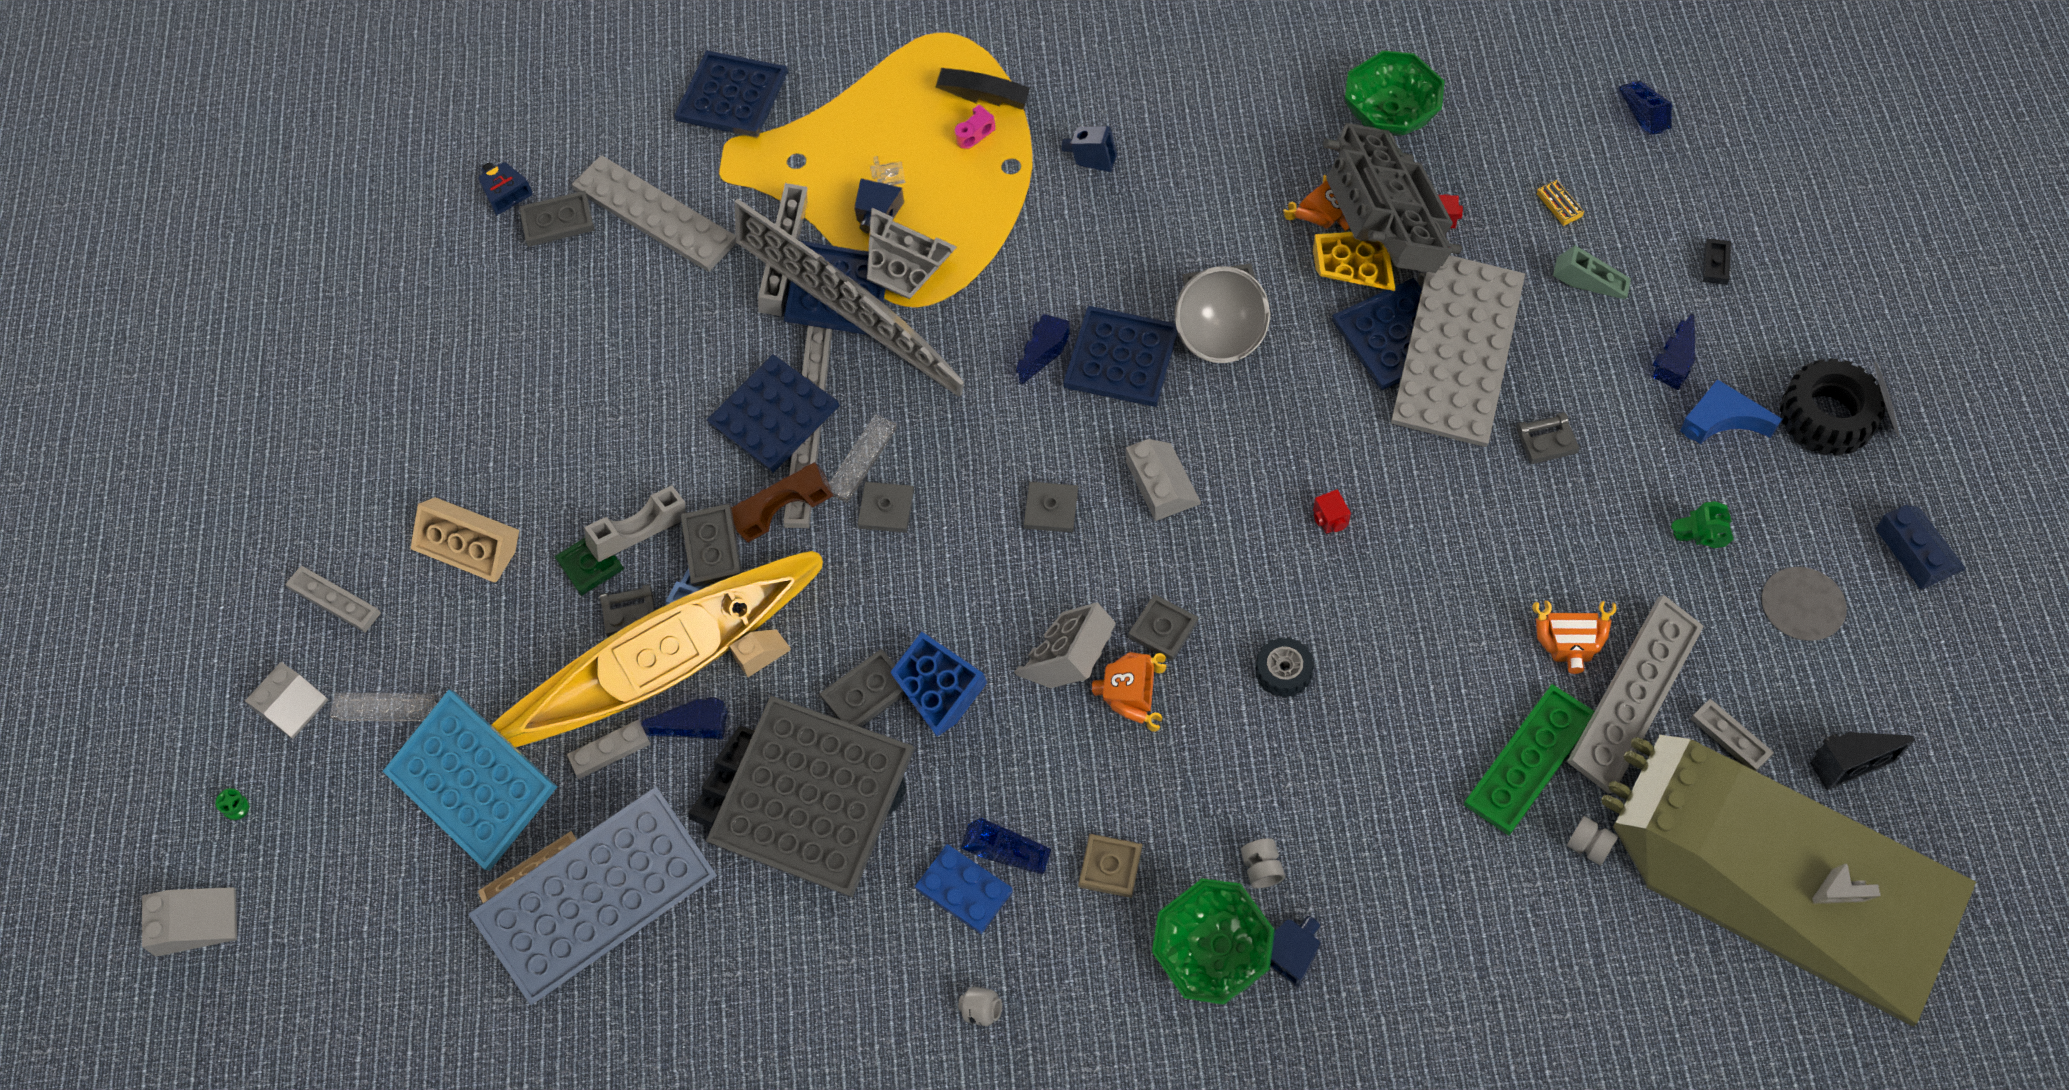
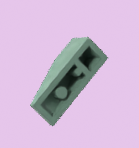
(1589, 273)

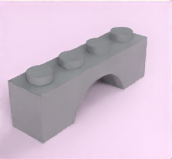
(610, 537)

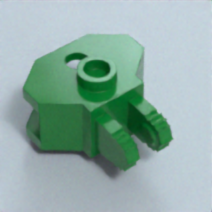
(1705, 526)

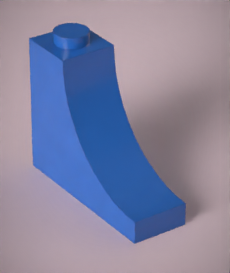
(1727, 409)

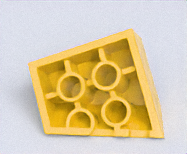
(1352, 260)

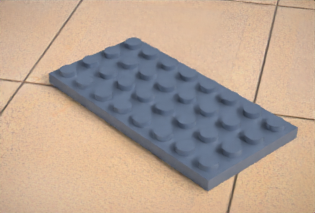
(592, 895)

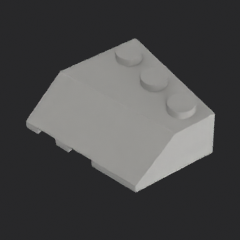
(1070, 647)

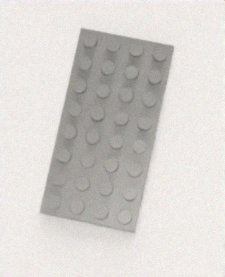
(1458, 350)

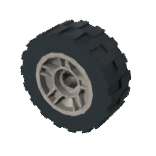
(1288, 654)

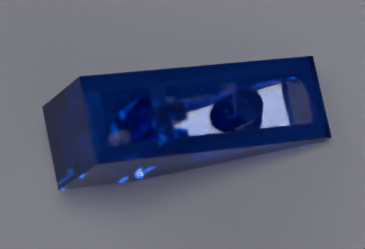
(1648, 107)
(692, 720)
(1005, 846)

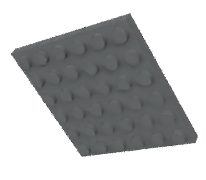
(811, 795)

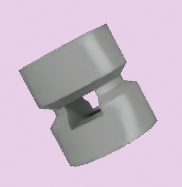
(1592, 840)
(1261, 859)

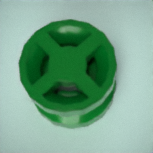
(227, 799)

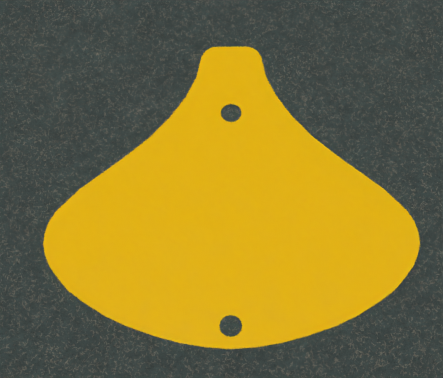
(906, 119)

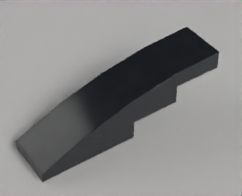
(982, 86)
(719, 781)

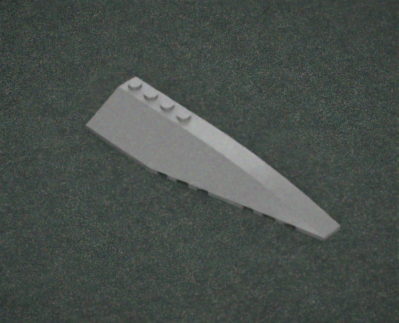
(839, 293)

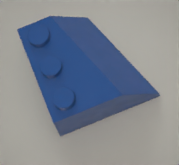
(937, 682)

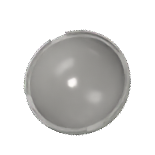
(1222, 314)

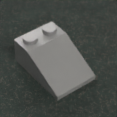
(188, 919)

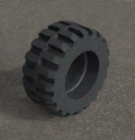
(1843, 383)

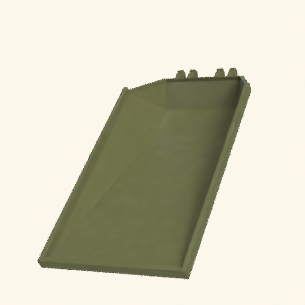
(1759, 853)

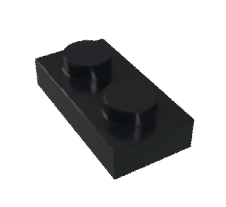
(1717, 261)

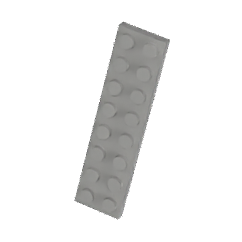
(655, 213)
(1635, 693)

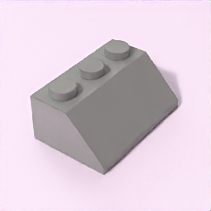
(1161, 478)

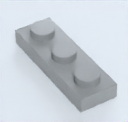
(1732, 735)
(608, 749)

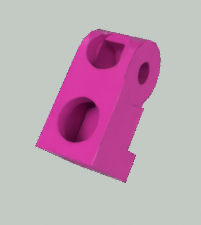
(975, 128)

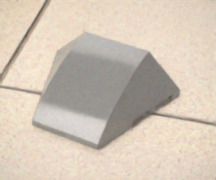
(902, 257)

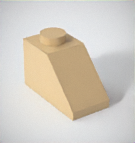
(758, 650)

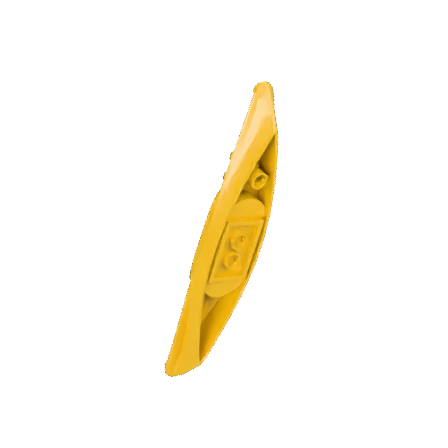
(656, 651)

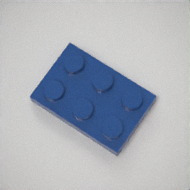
(964, 889)

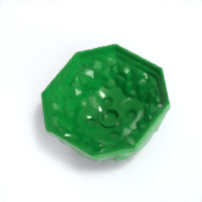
(1394, 92)
(1213, 941)

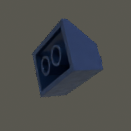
(1918, 546)

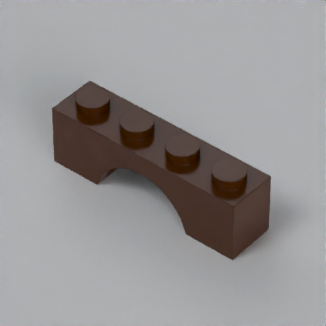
(755, 514)

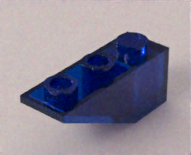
(1046, 344)
(1679, 356)

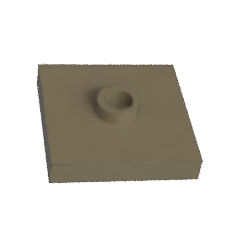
(1110, 865)

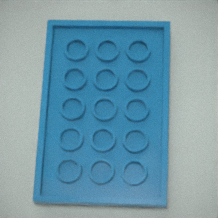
(469, 779)

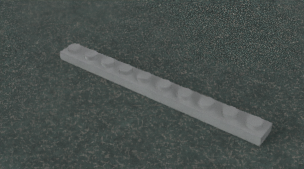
(814, 369)

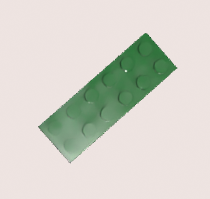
(1529, 760)

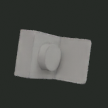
(1840, 889)

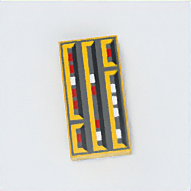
(1560, 202)

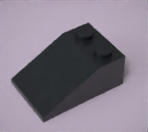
(1855, 755)

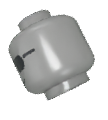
(980, 1006)

